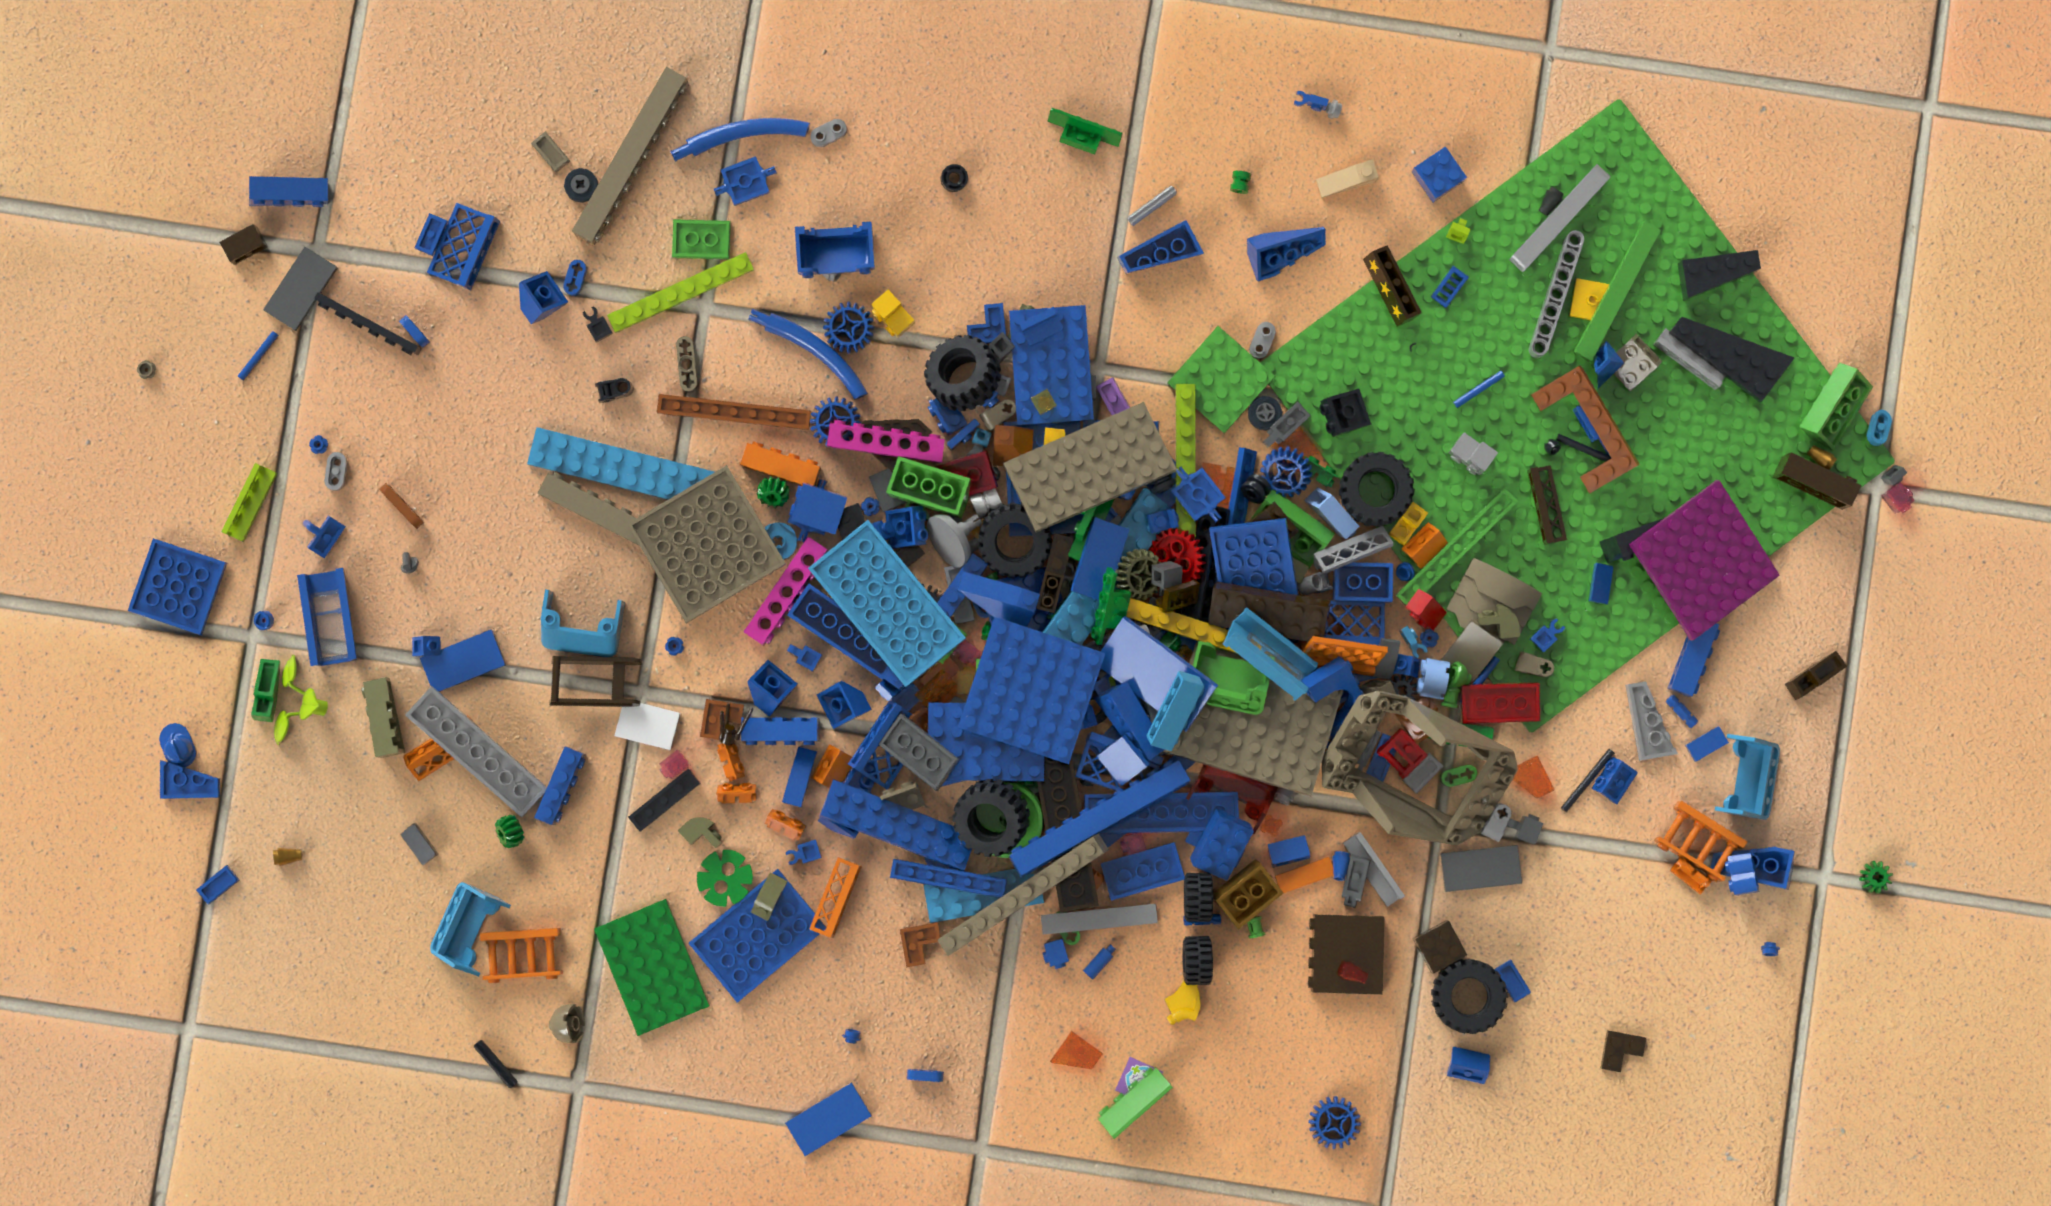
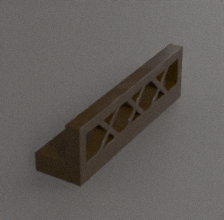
(1540, 504)

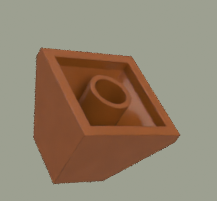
(1011, 443)

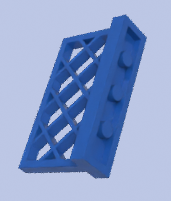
(477, 253)
(1369, 639)
(871, 742)
(1101, 743)

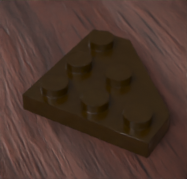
(905, 425)

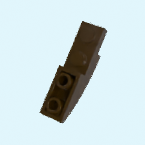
(1054, 573)

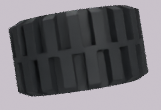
(1198, 897)
(1197, 960)

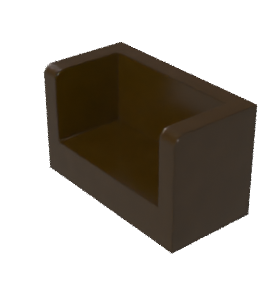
(243, 244)

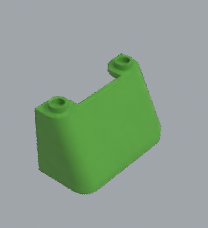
(1239, 683)

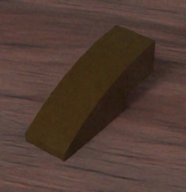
(1815, 675)

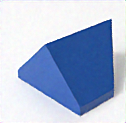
(1606, 363)

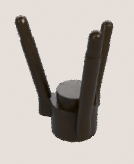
(727, 732)

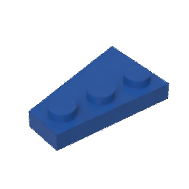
(186, 783)

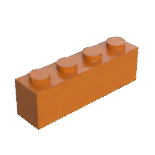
(778, 465)

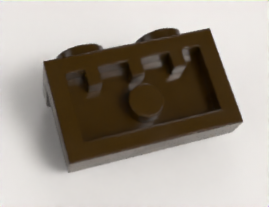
(1179, 596)

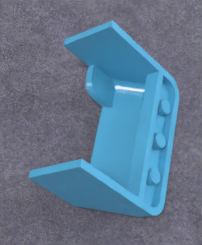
(600, 643)
(1754, 778)
(461, 925)

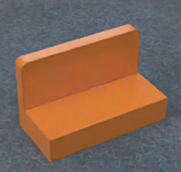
(1425, 545)
(832, 766)

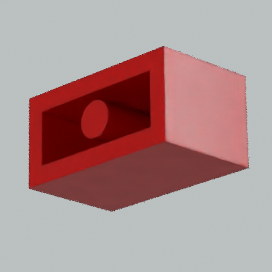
(1425, 610)

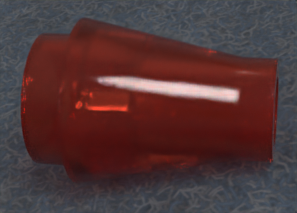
(1350, 972)

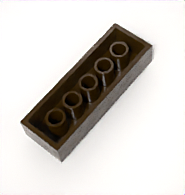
(1287, 613)

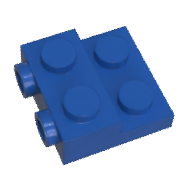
(908, 527)

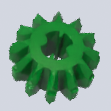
(773, 492)
(509, 831)
(1873, 869)

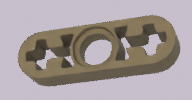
(690, 349)

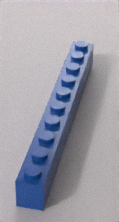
(1100, 818)

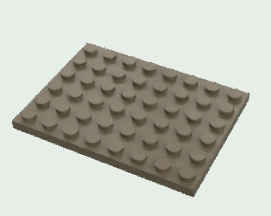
(1273, 747)

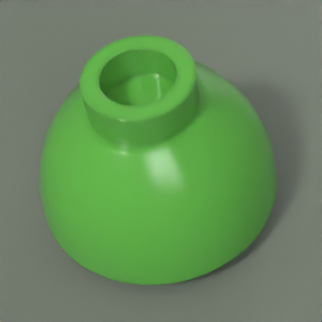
(1458, 675)

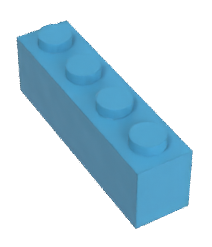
(1175, 710)

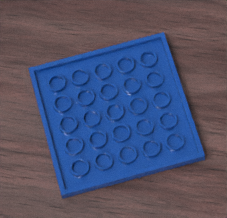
(1031, 690)

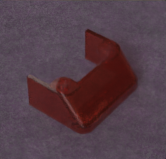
(1253, 793)

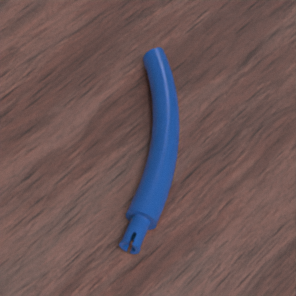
(738, 130)
(814, 345)

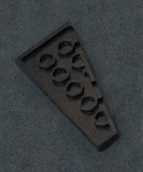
(1741, 361)

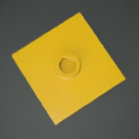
(1586, 298)

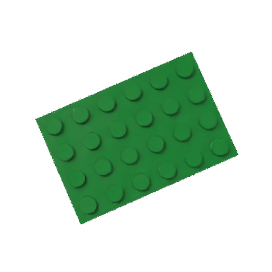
(651, 967)

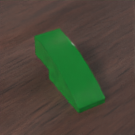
(266, 690)

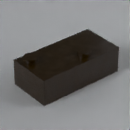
(1817, 481)

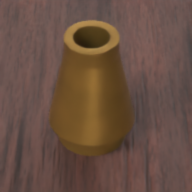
(1822, 457)
(285, 856)

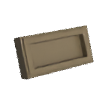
(550, 152)

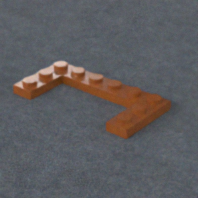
(1600, 418)

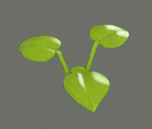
(309, 706)

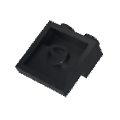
(1344, 412)

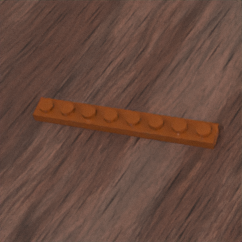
(733, 412)

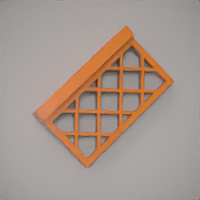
(1362, 659)

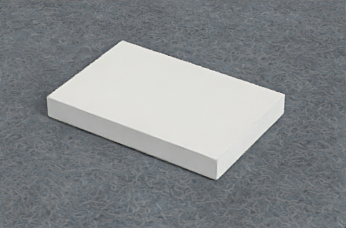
(648, 725)

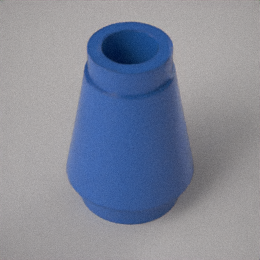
(1340, 865)

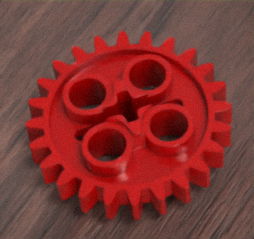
(1190, 552)

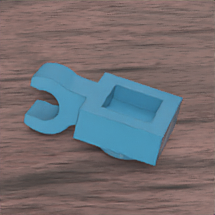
(1410, 636)

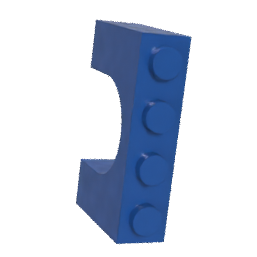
(1333, 677)

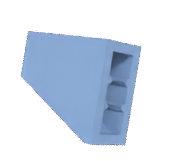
(1332, 513)

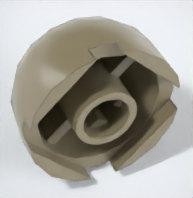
(567, 1023)

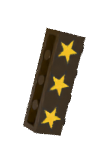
(1392, 285)

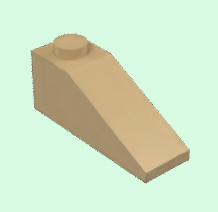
(1348, 178)

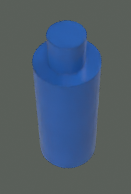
(1099, 961)

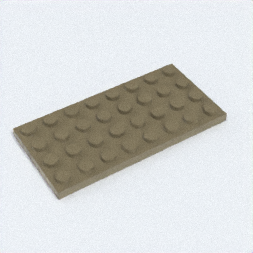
(1089, 467)

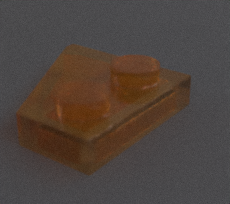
(1302, 441)
(1533, 778)
(1076, 1053)

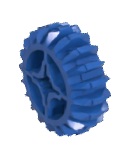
(840, 329)
(831, 407)
(1298, 463)
(1342, 1117)

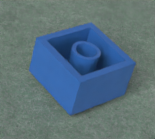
(1439, 174)

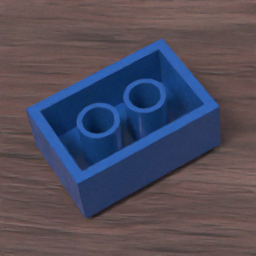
(1363, 582)
(1221, 844)

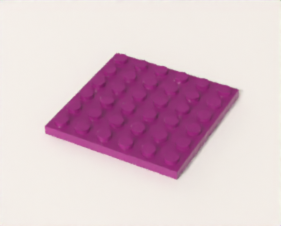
(1704, 560)

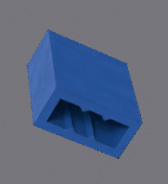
(818, 508)

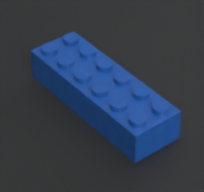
(830, 623)

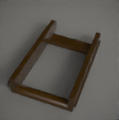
(617, 681)

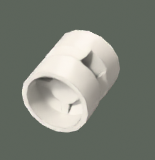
(985, 502)

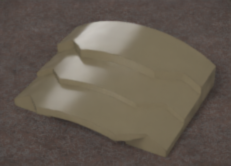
(1484, 588)

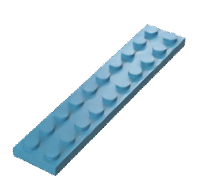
(612, 465)
(1077, 613)

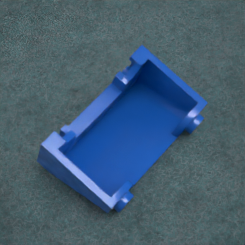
(835, 250)

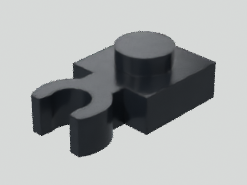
(598, 327)

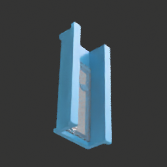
(1270, 652)

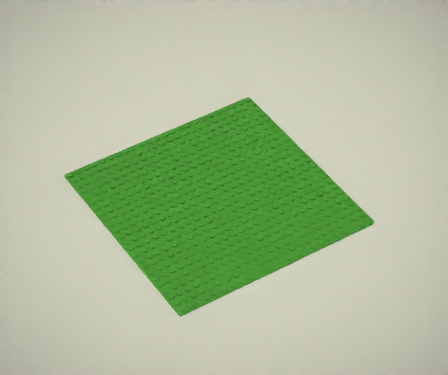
(1670, 420)

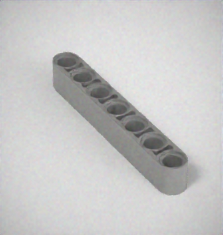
(1559, 218)
(1562, 287)

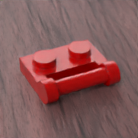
(1406, 748)

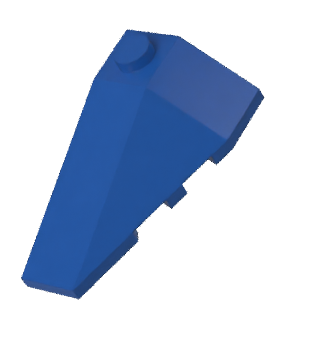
(1276, 250)
(999, 598)
(857, 781)
(1772, 865)

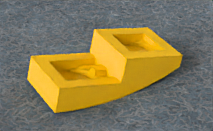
(1408, 523)

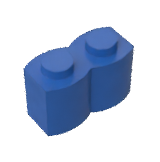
(1742, 874)

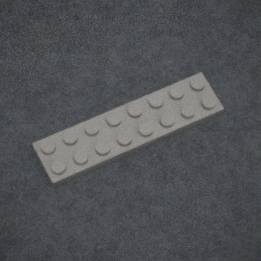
(476, 751)

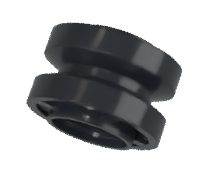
(960, 171)
(1163, 484)
(1255, 488)

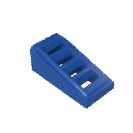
(1462, 275)

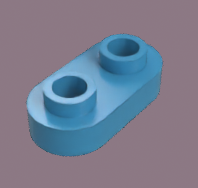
(1878, 431)

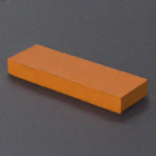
(1305, 875)

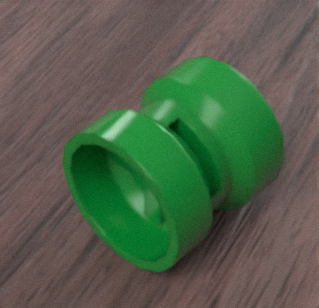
(1240, 182)

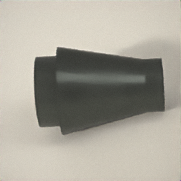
(1550, 200)

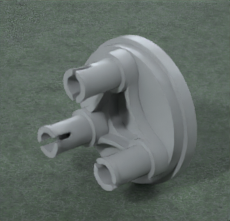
(950, 538)

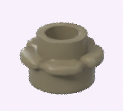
(151, 369)

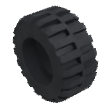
(951, 356)
(1381, 463)
(996, 559)
(979, 837)
(1495, 996)

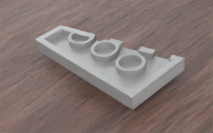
(1647, 723)

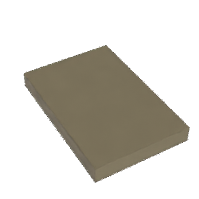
(1474, 648)

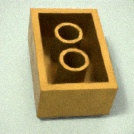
(1247, 894)

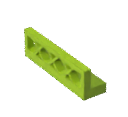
(249, 502)

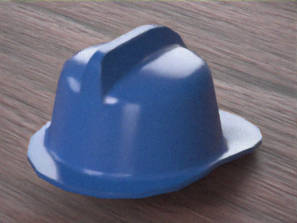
(177, 745)

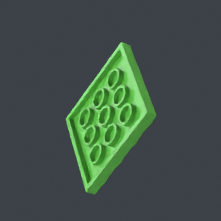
(1224, 378)

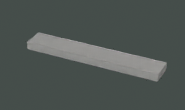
(1099, 919)

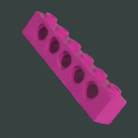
(933, 454)
(754, 628)

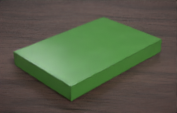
(701, 239)

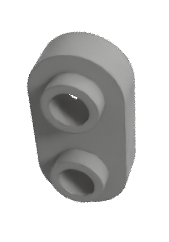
(829, 133)
(1262, 340)
(334, 471)

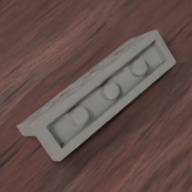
(1689, 359)
(1340, 553)
(1377, 873)

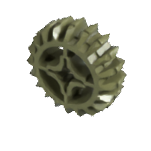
(1137, 563)

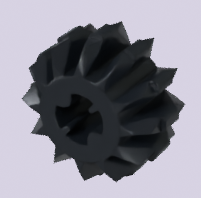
(1408, 688)

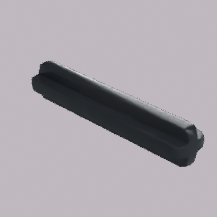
(495, 1064)

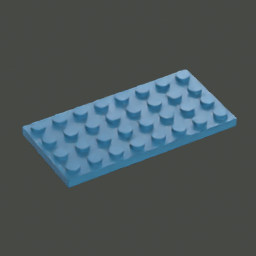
(887, 603)

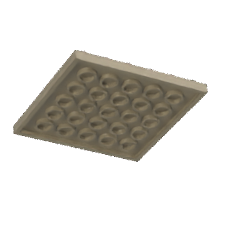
(706, 544)

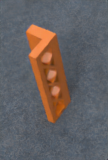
(423, 756)
(842, 901)

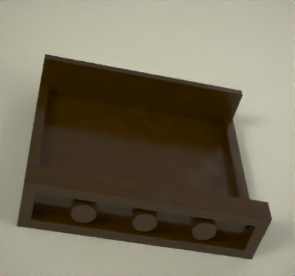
(1346, 939)

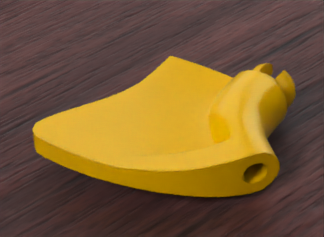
(1183, 1003)

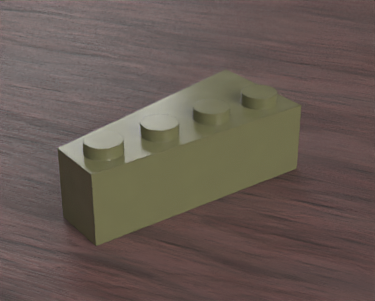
(383, 718)

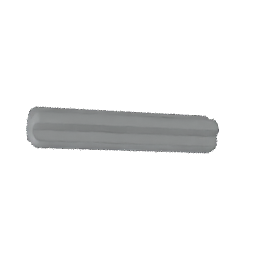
(1152, 205)

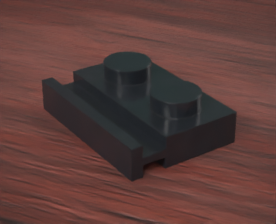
(850, 520)

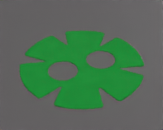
(740, 876)

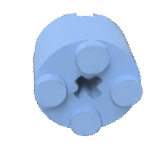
(1433, 679)

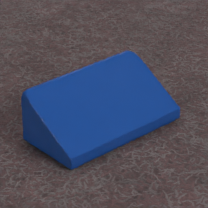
(1601, 583)

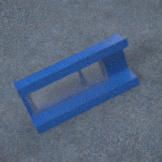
(327, 618)

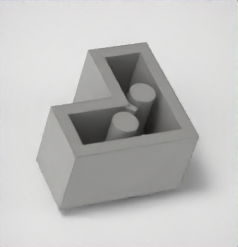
(1472, 454)

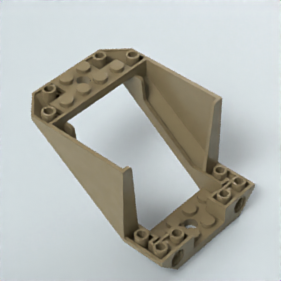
(1396, 810)

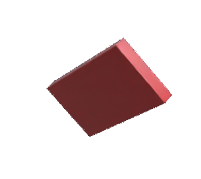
(1500, 703)

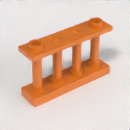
(1700, 822)
(510, 938)

